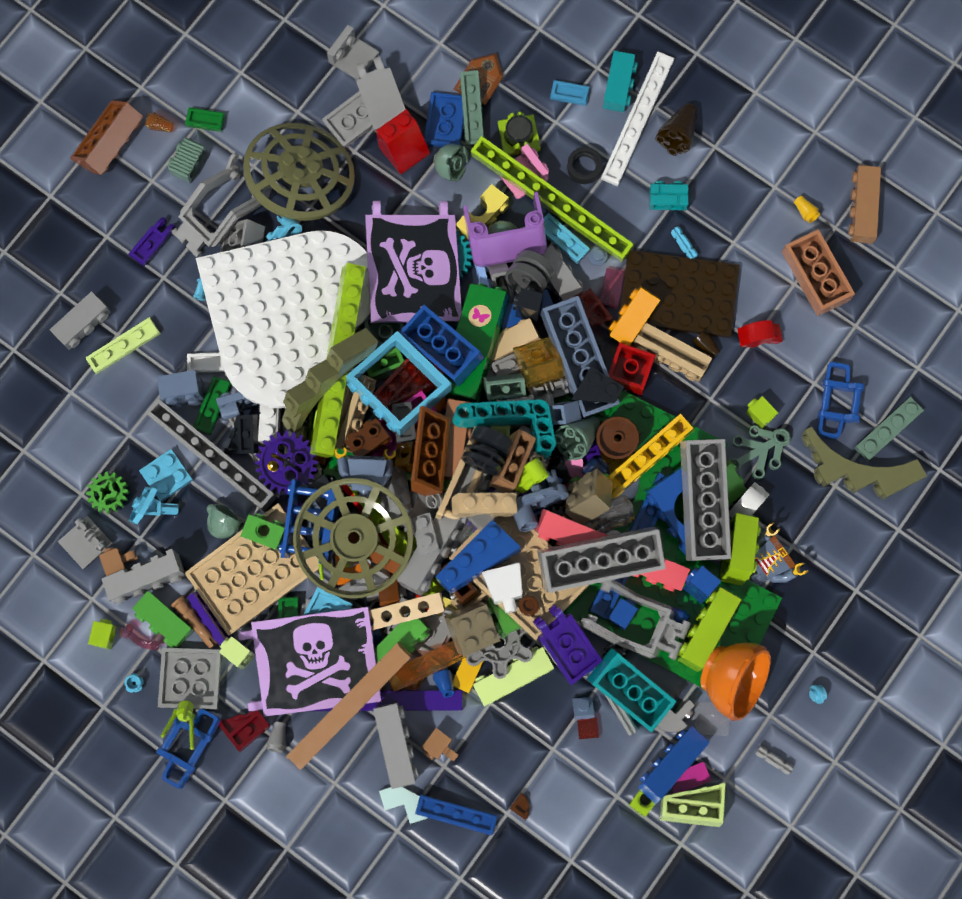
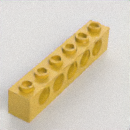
(649, 454)

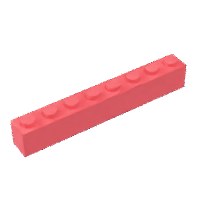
(568, 531)

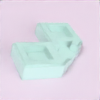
(400, 796)

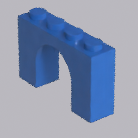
(663, 497)

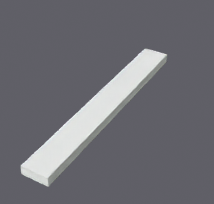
(637, 119)

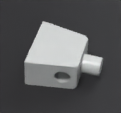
(504, 585)

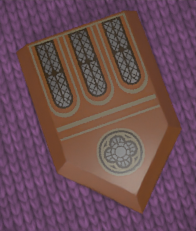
(489, 74)

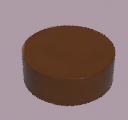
(528, 606)

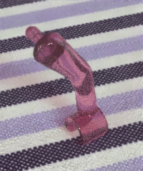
(147, 644)

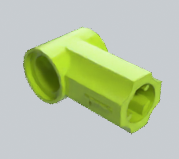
(533, 474)

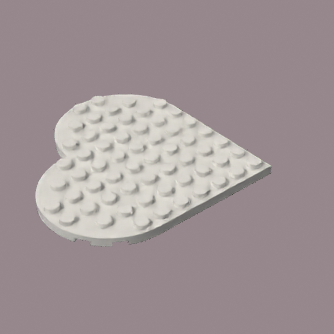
(277, 308)

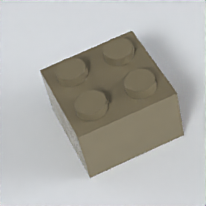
(589, 497)
(472, 628)

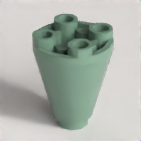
(577, 437)

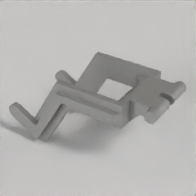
(193, 230)
(665, 633)

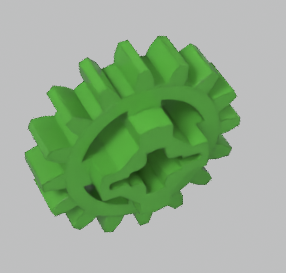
(109, 485)

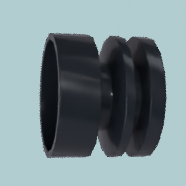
(487, 450)

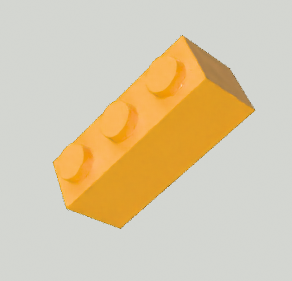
(633, 315)

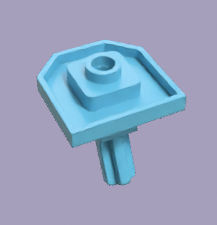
(148, 505)

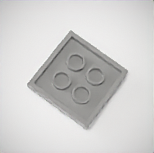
(190, 677)

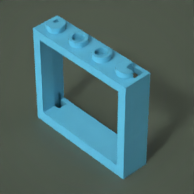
(419, 361)

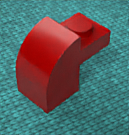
(759, 333)

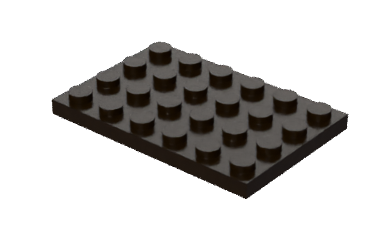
(691, 291)

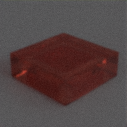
(587, 728)

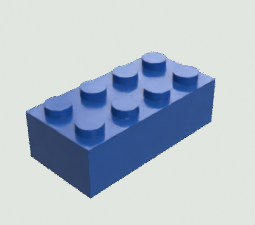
(442, 345)

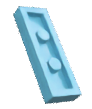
(564, 239)

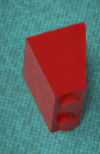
(402, 142)

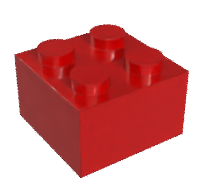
(631, 367)

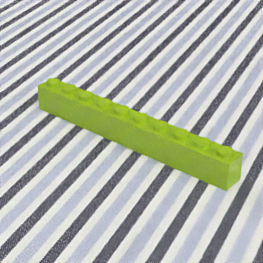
(552, 199)
(342, 327)

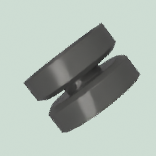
(529, 270)

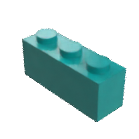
(619, 81)

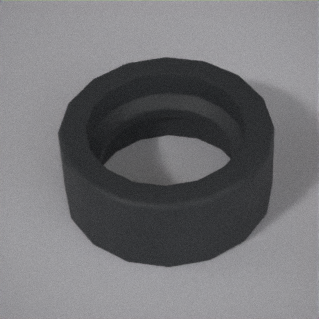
(586, 152)

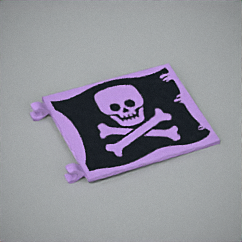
(412, 265)
(311, 659)

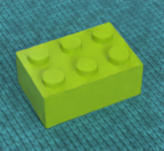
(743, 550)

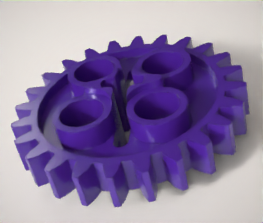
(295, 446)

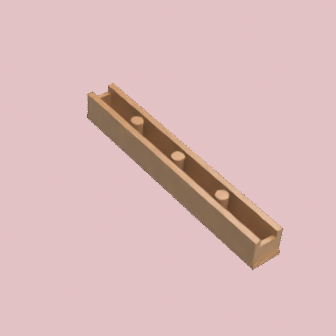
(349, 705)

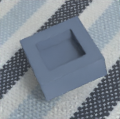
(583, 708)

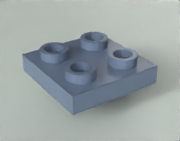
(231, 404)

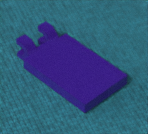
(567, 645)

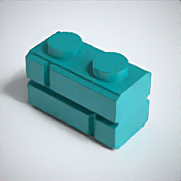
(668, 196)

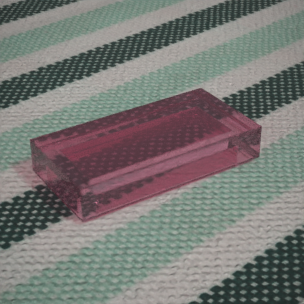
(612, 287)

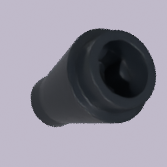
(559, 464)

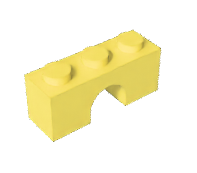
(494, 202)

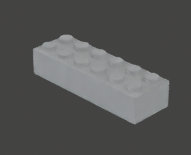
(705, 499)
(601, 559)

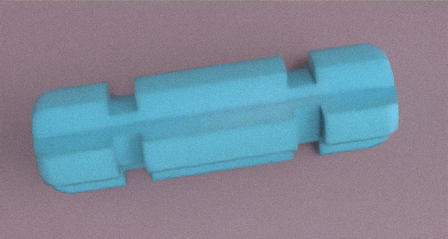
(684, 243)

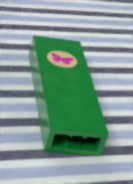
(480, 326)

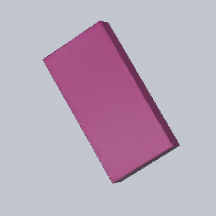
(692, 777)

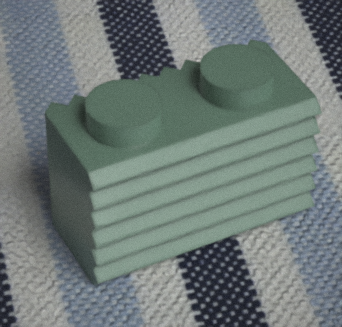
(186, 160)
(504, 386)

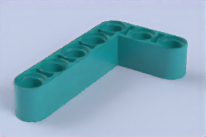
(511, 417)

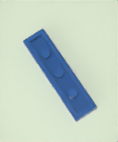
(456, 814)

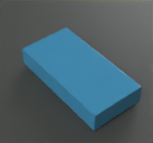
(569, 92)

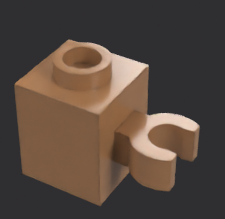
(115, 561)
(437, 745)

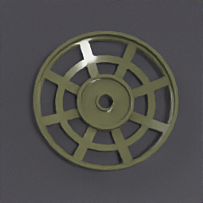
(298, 177)
(340, 538)

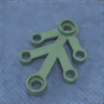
(761, 449)

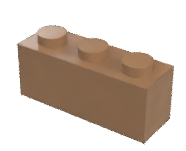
(514, 462)

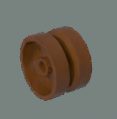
(608, 431)

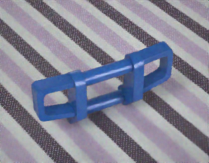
(828, 385)
(205, 738)

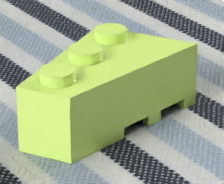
(696, 807)

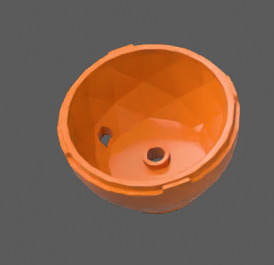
(736, 678)

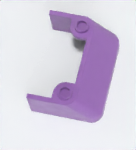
(505, 245)

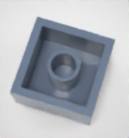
(181, 389)

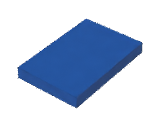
(444, 120)

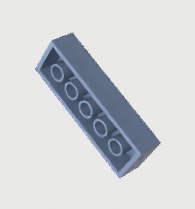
(576, 346)

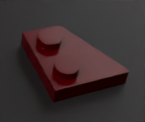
(244, 728)

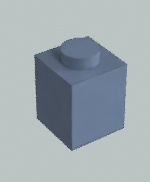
(565, 412)

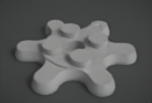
(501, 656)

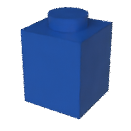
(623, 613)

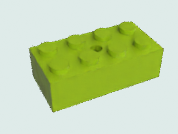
(709, 629)

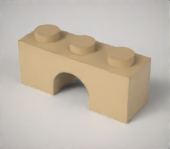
(484, 503)

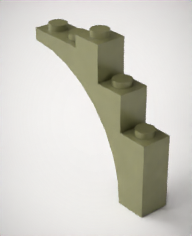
(322, 376)
(833, 467)

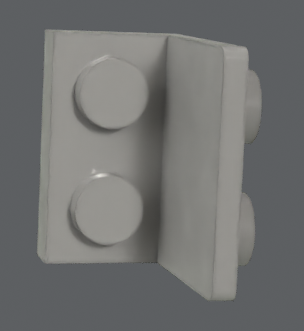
(349, 52)

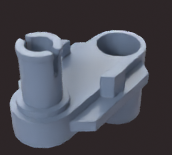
(537, 500)

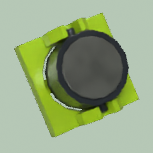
(519, 132)

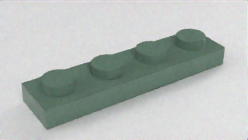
(472, 106)
(889, 429)

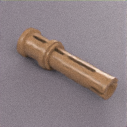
(189, 615)

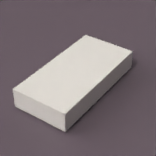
(205, 362)

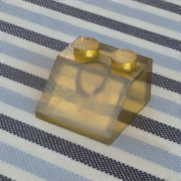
(538, 362)

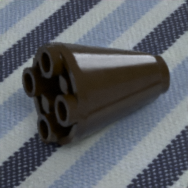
(678, 131)

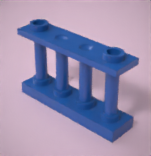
(293, 491)

